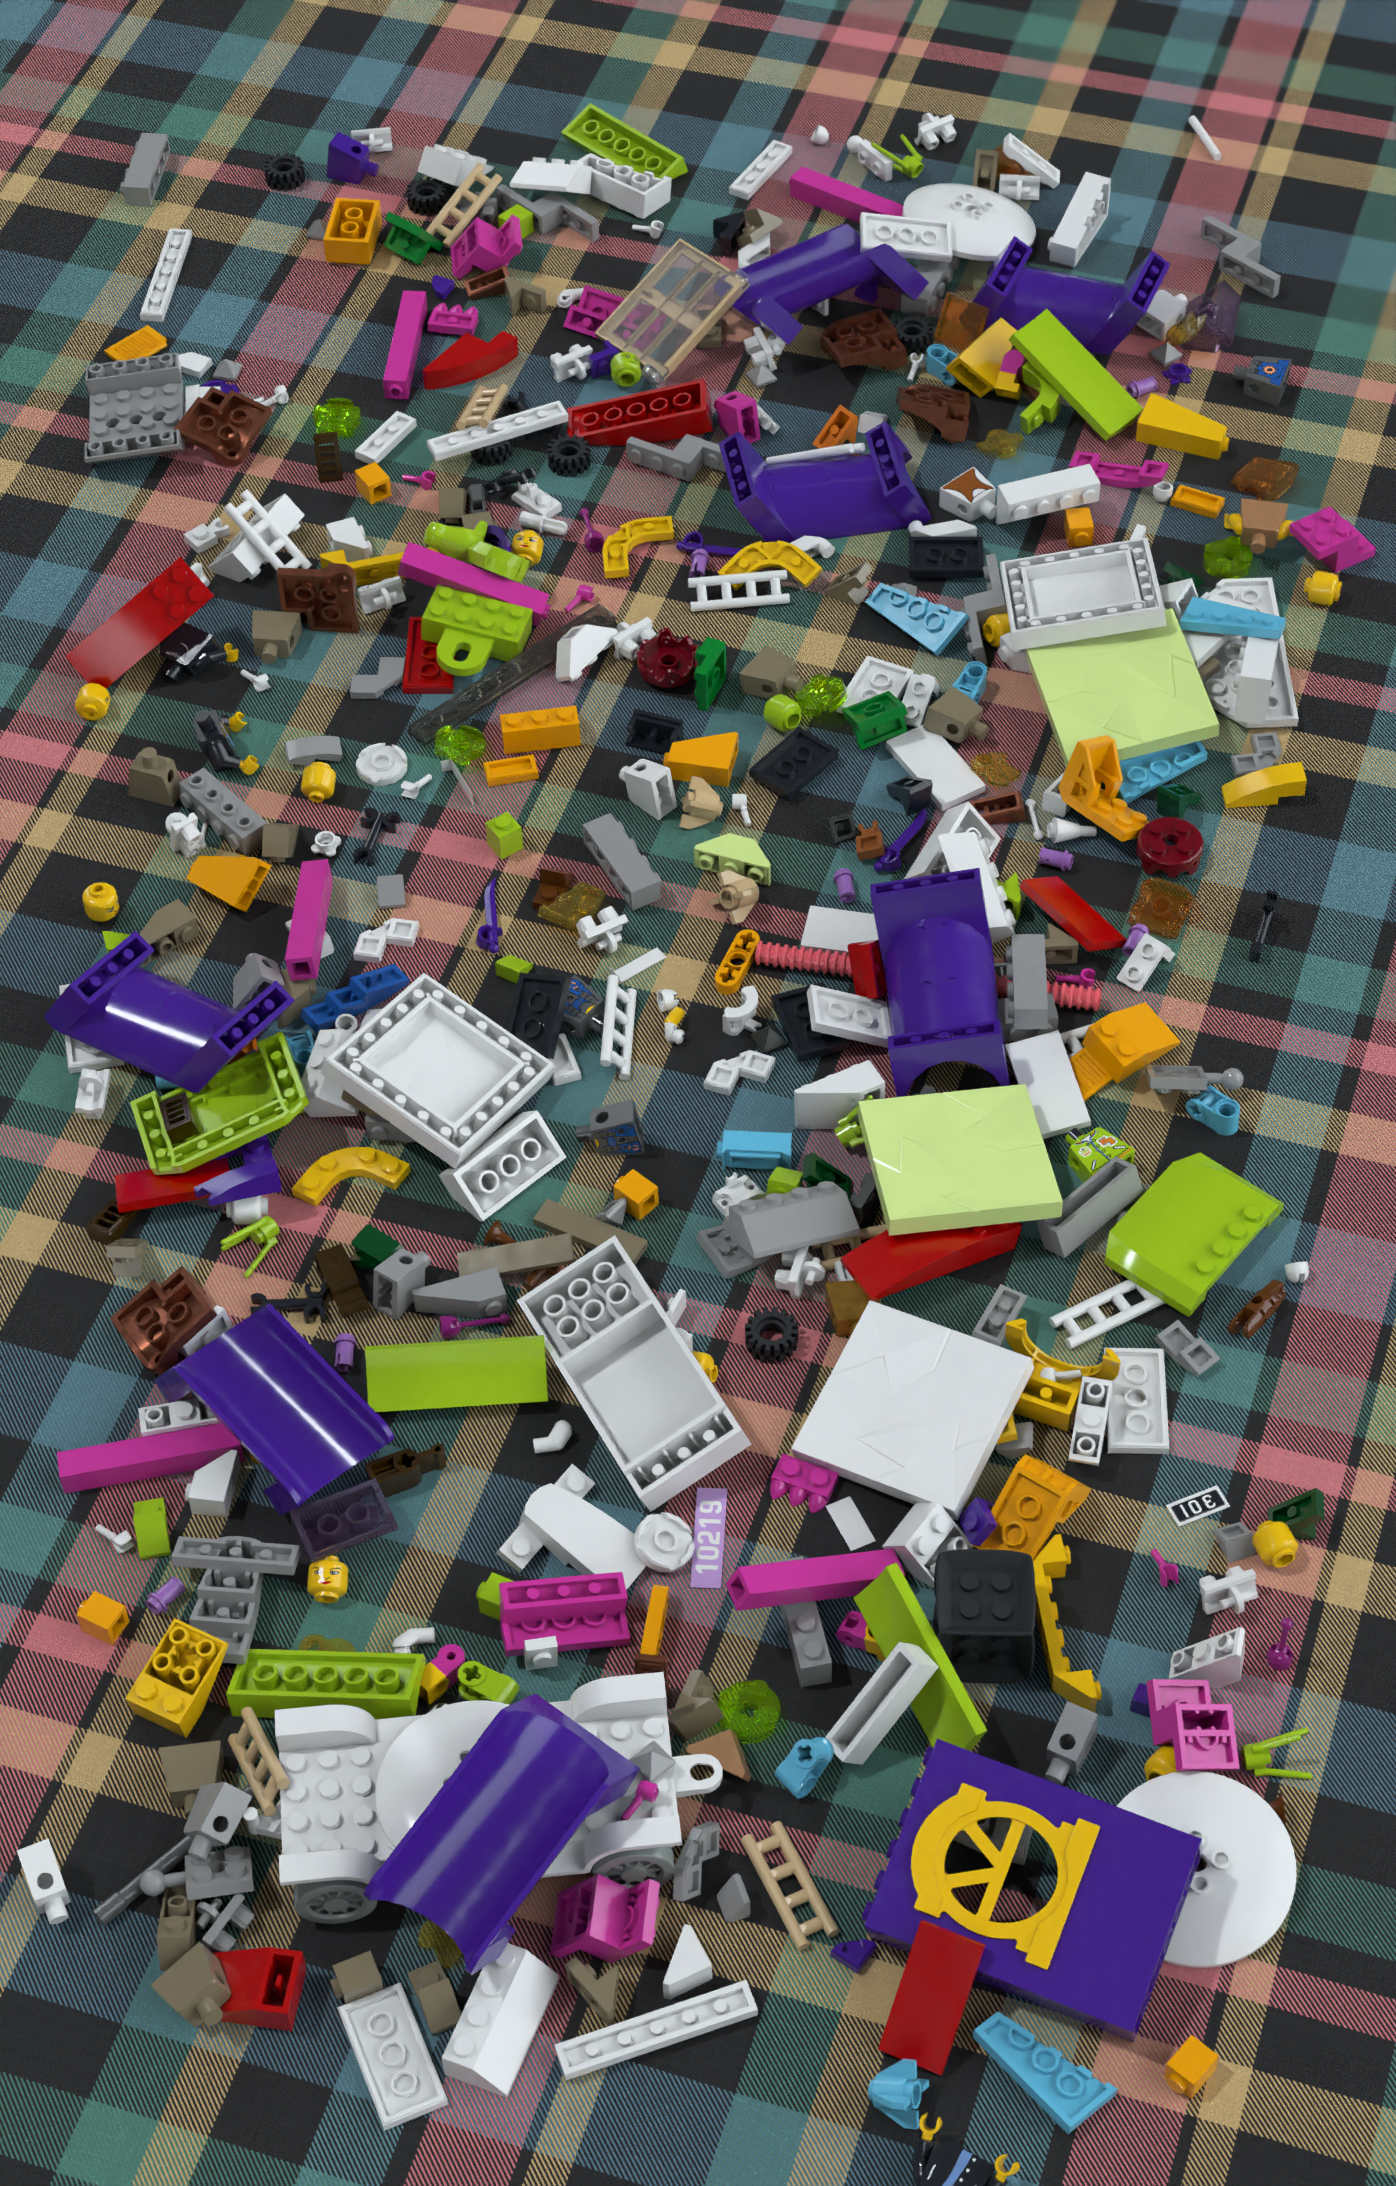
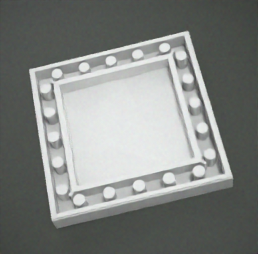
(1082, 594)
(438, 1070)
(913, 1408)

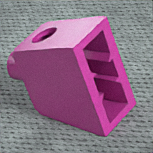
(738, 413)

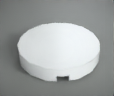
(381, 764)
(663, 1542)

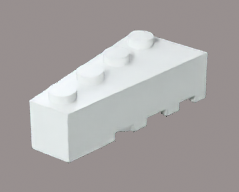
(627, 189)
(1081, 220)
(1254, 678)

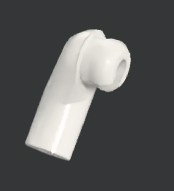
(568, 296)

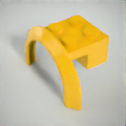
(1050, 1400)

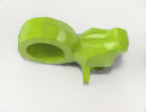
(469, 547)

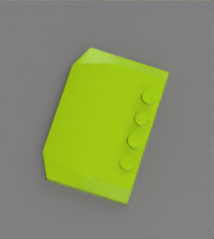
(230, 1111)
(1188, 1230)

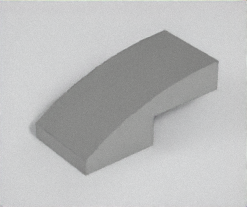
(307, 749)
(1190, 1353)

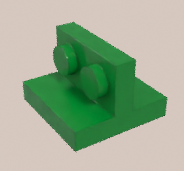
(409, 239)
(876, 719)

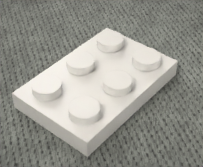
(876, 678)
(849, 1016)

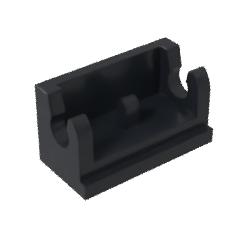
(653, 731)

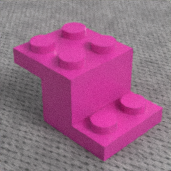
(486, 246)
(1332, 539)
(1195, 1727)
(605, 1918)

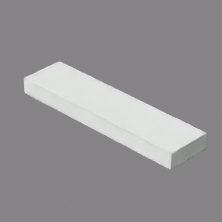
(760, 170)

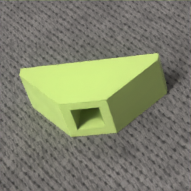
(734, 854)

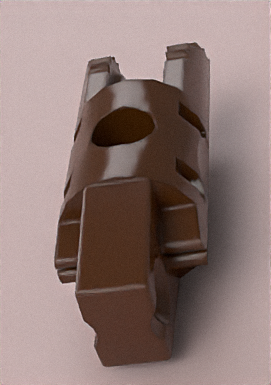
(1258, 1309)

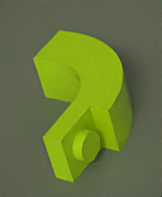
(1046, 404)

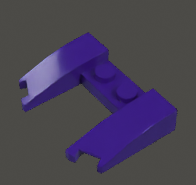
(254, 1179)

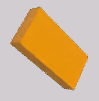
(1197, 501)
(510, 770)

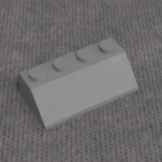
(792, 1220)

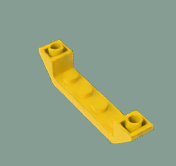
(370, 569)
(1074, 1686)

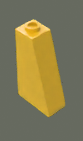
(981, 361)
(1180, 429)

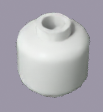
(247, 1210)

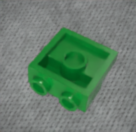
(710, 671)

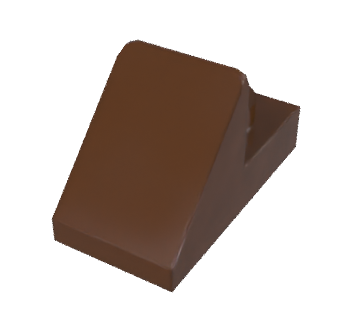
(553, 884)

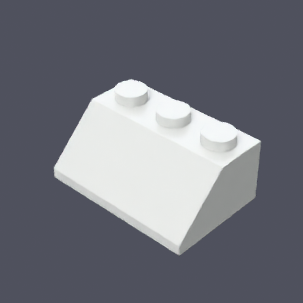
(553, 176)
(321, 1092)

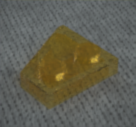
(574, 905)

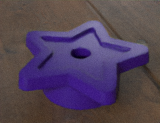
(1178, 373)

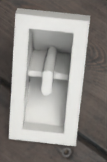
(688, 1965)

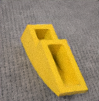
(1265, 786)

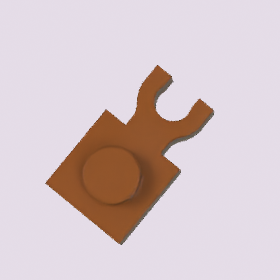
(870, 842)

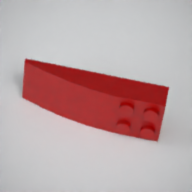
(646, 415)
(140, 625)
(905, 1260)

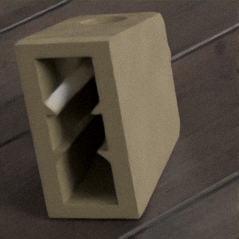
(275, 634)
(770, 674)
(955, 717)
(154, 778)
(190, 1767)
(195, 1986)

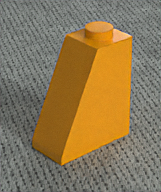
(705, 758)
(230, 878)

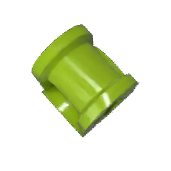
(486, 1685)

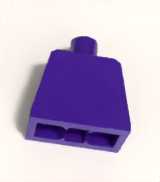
(349, 160)

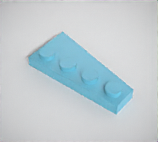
(1222, 618)
(922, 620)
(1156, 768)
(1057, 2085)

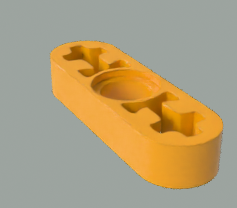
(738, 971)
(655, 1620)

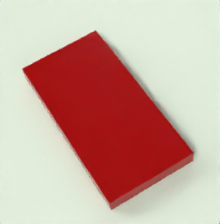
(421, 667)
(1073, 913)
(146, 1190)
(931, 1997)

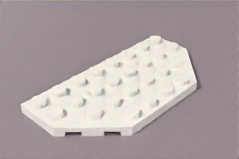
(1219, 686)

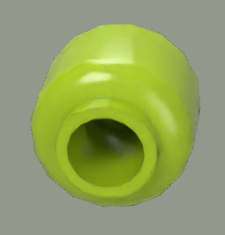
(625, 369)
(782, 713)

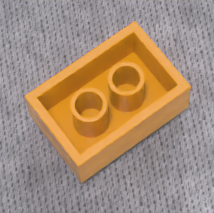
(352, 231)

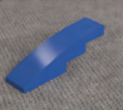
(361, 995)

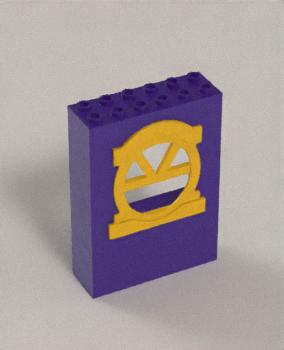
(1113, 1903)

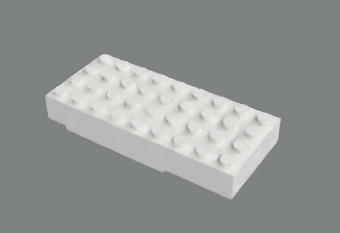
(633, 1374)

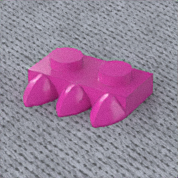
(453, 321)
(803, 1481)

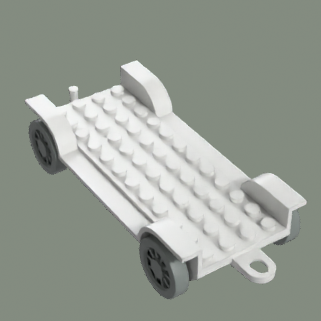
(333, 1821)

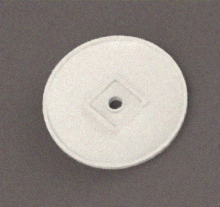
(978, 217)
(425, 1759)
(1248, 1868)

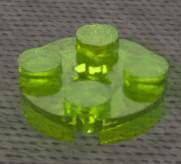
(326, 420)
(1216, 556)
(821, 694)
(460, 744)
(753, 1695)

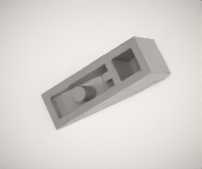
(466, 1296)

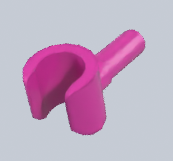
(425, 479)
(583, 593)
(1086, 978)
(1166, 1570)
(645, 1791)

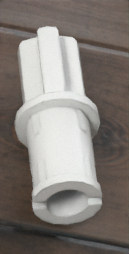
(542, 523)

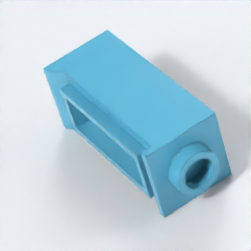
(755, 1150)

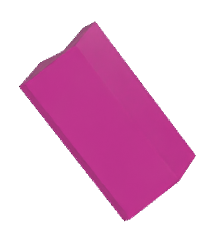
(592, 311)
(575, 1609)

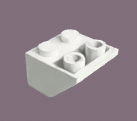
(922, 1537)

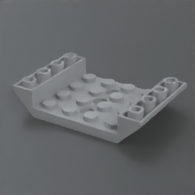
(133, 393)

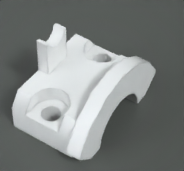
(741, 1017)
(736, 1191)

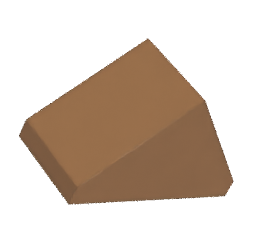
(726, 1750)

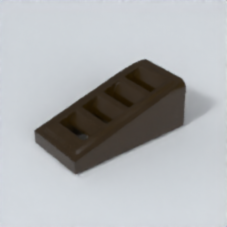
(328, 471)
(178, 1118)
(108, 1235)

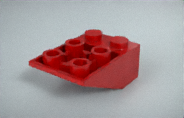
(263, 1986)

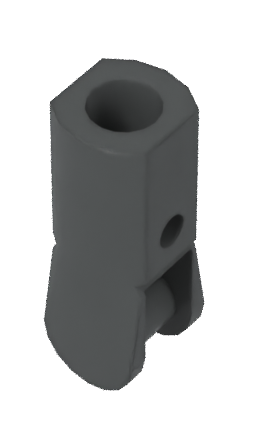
(476, 498)

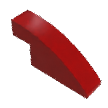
(470, 360)

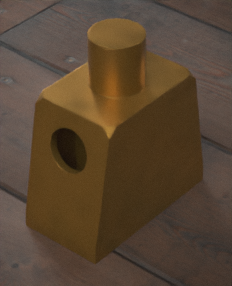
(845, 1305)

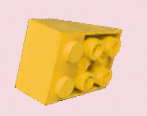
(178, 1678)

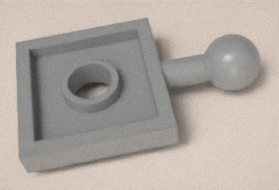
(1189, 1078)
(221, 1874)

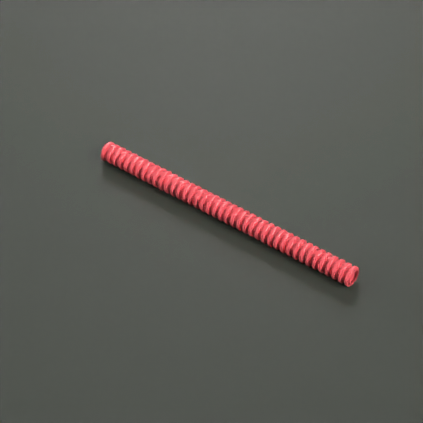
(841, 964)

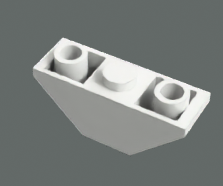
(580, 649)
(174, 1417)
(1090, 1421)
(1213, 1659)

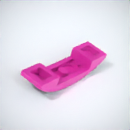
(1119, 474)

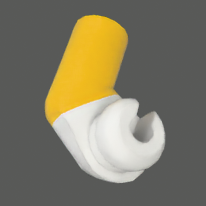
(671, 1022)

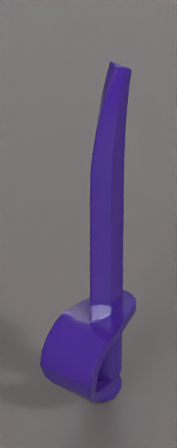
(712, 550)
(891, 860)
(489, 930)

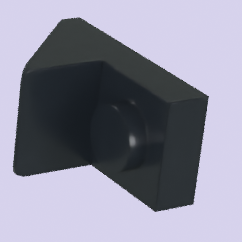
(727, 230)
(913, 792)

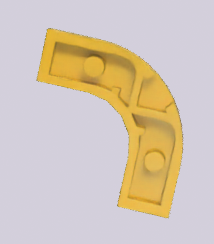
(630, 535)
(773, 554)
(349, 1163)

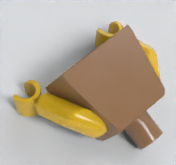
(1259, 524)

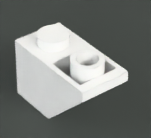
(350, 537)

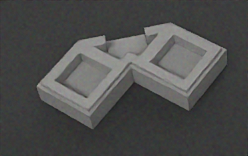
(373, 686)
(1265, 753)
(699, 1846)

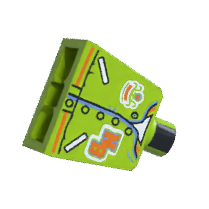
(1094, 1150)

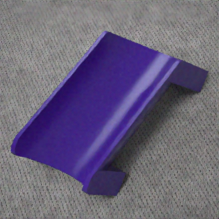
(815, 273)
(1089, 308)
(826, 494)
(939, 975)
(157, 1020)
(280, 1405)
(501, 1825)

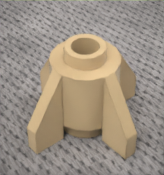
(701, 804)
(737, 894)

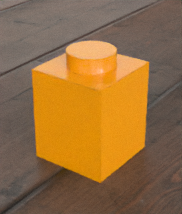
(373, 483)
(1078, 527)
(639, 1192)
(102, 1617)
(1190, 2067)

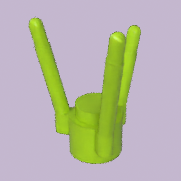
(909, 165)
(850, 1132)
(260, 1232)
(1257, 1755)

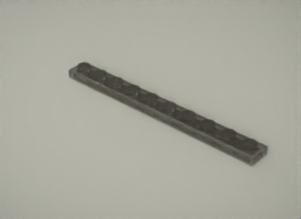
(502, 679)

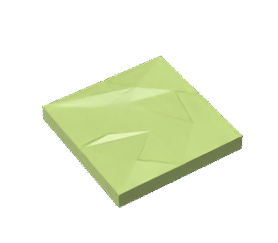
(1124, 686)
(958, 1159)

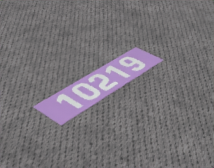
(709, 1538)

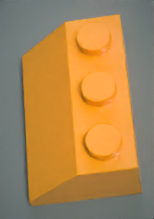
(540, 729)

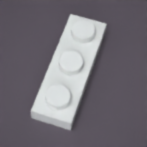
(1031, 161)
(385, 438)

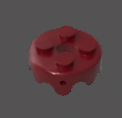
(667, 649)
(1171, 859)

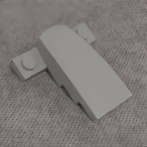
(232, 1584)

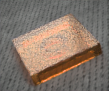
(960, 321)

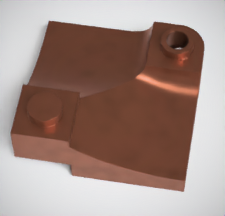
(864, 340)
(940, 406)
(224, 424)
(321, 597)
(164, 1319)

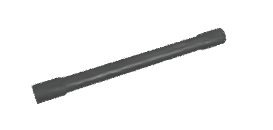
(120, 1900)

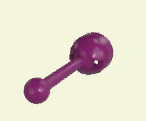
(593, 539)
(451, 1326)
(1280, 1654)

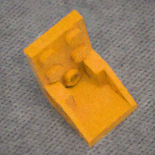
(1090, 765)
(1032, 1505)

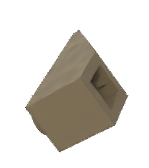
(169, 929)
(176, 1926)

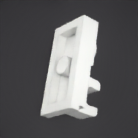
(536, 500)
(211, 1331)

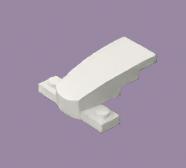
(572, 1531)

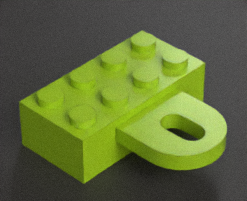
(474, 625)

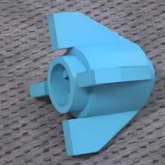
(898, 2091)

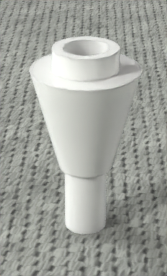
(1063, 830)

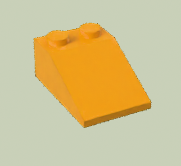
(1129, 1040)

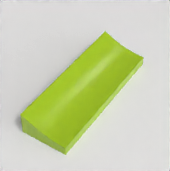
(613, 139)
(1076, 375)
(456, 1373)
(897, 1617)
(288, 1679)

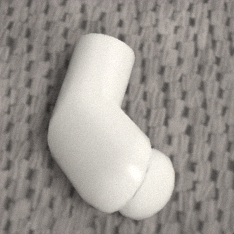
(556, 1440)
(413, 1636)

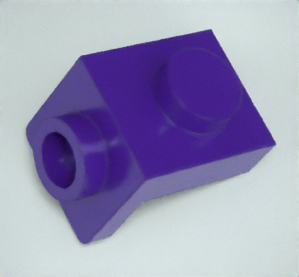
(601, 360)
(978, 1521)

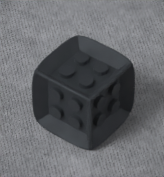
(986, 1613)

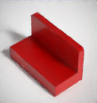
(867, 969)

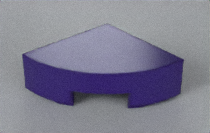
(442, 286)
(868, 291)
(854, 1953)

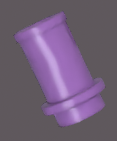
(1141, 387)
(699, 561)
(1056, 858)
(844, 880)
(1135, 935)
(345, 1348)
(158, 1601)

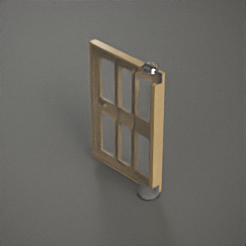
(672, 309)

